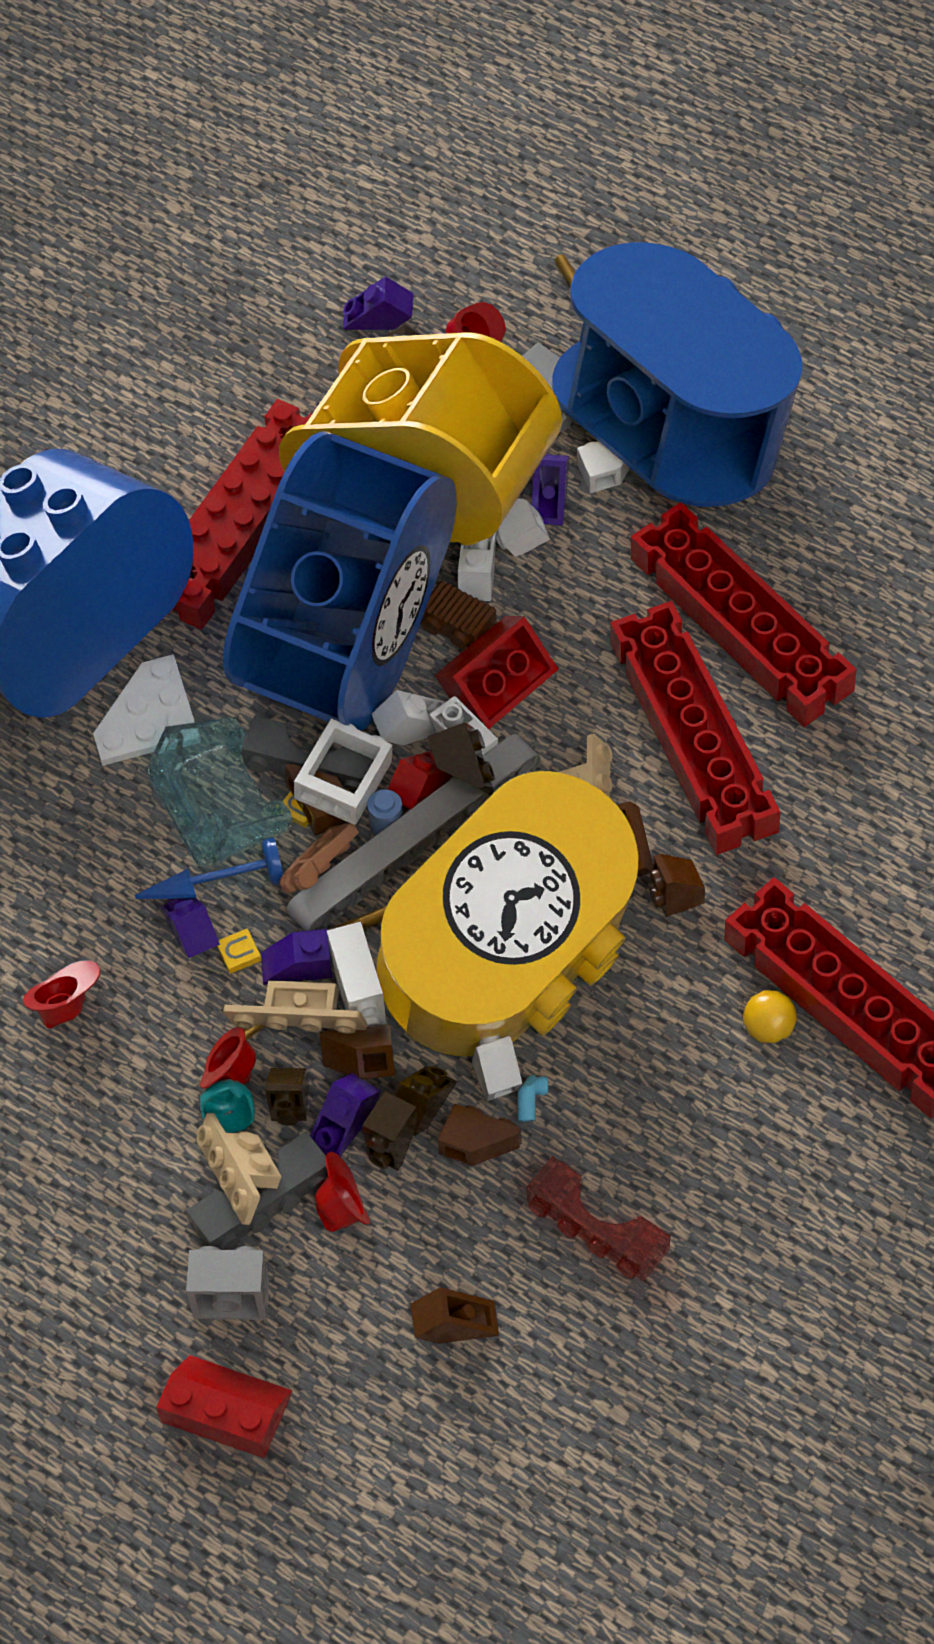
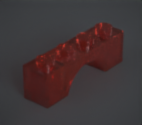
(633, 1245)

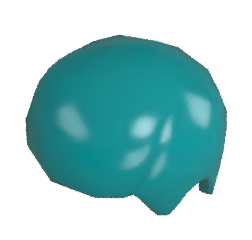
(228, 1096)

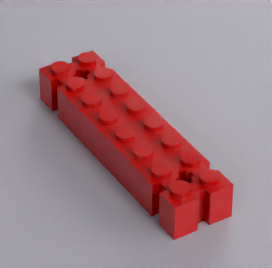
(233, 516)
(743, 614)
(694, 728)
(839, 988)

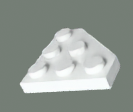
(142, 711)

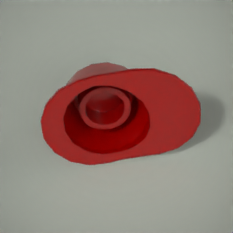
(479, 319)
(63, 994)
(229, 1059)
(338, 1197)

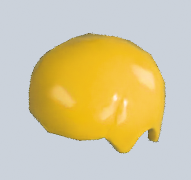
(769, 1016)

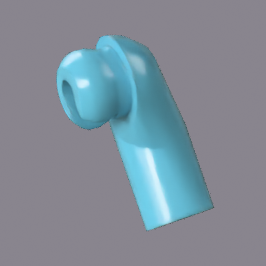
(527, 1094)

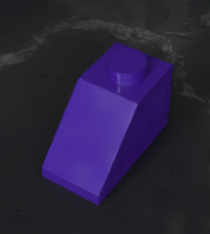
(550, 488)
(298, 958)

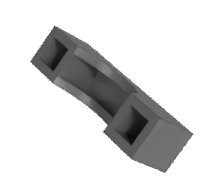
(271, 750)
(302, 1171)

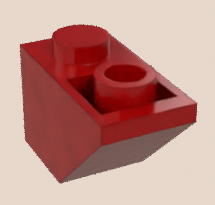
(417, 778)

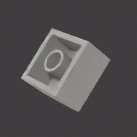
(228, 1283)

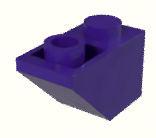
(379, 307)
(190, 925)
(344, 1113)

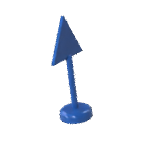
(182, 883)

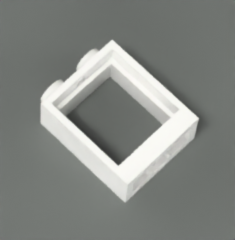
(333, 798)
(356, 973)

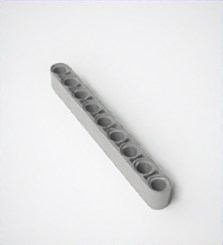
(405, 839)

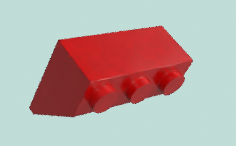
(498, 670)
(223, 1405)

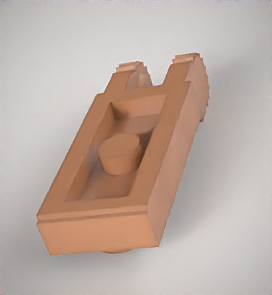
(316, 859)

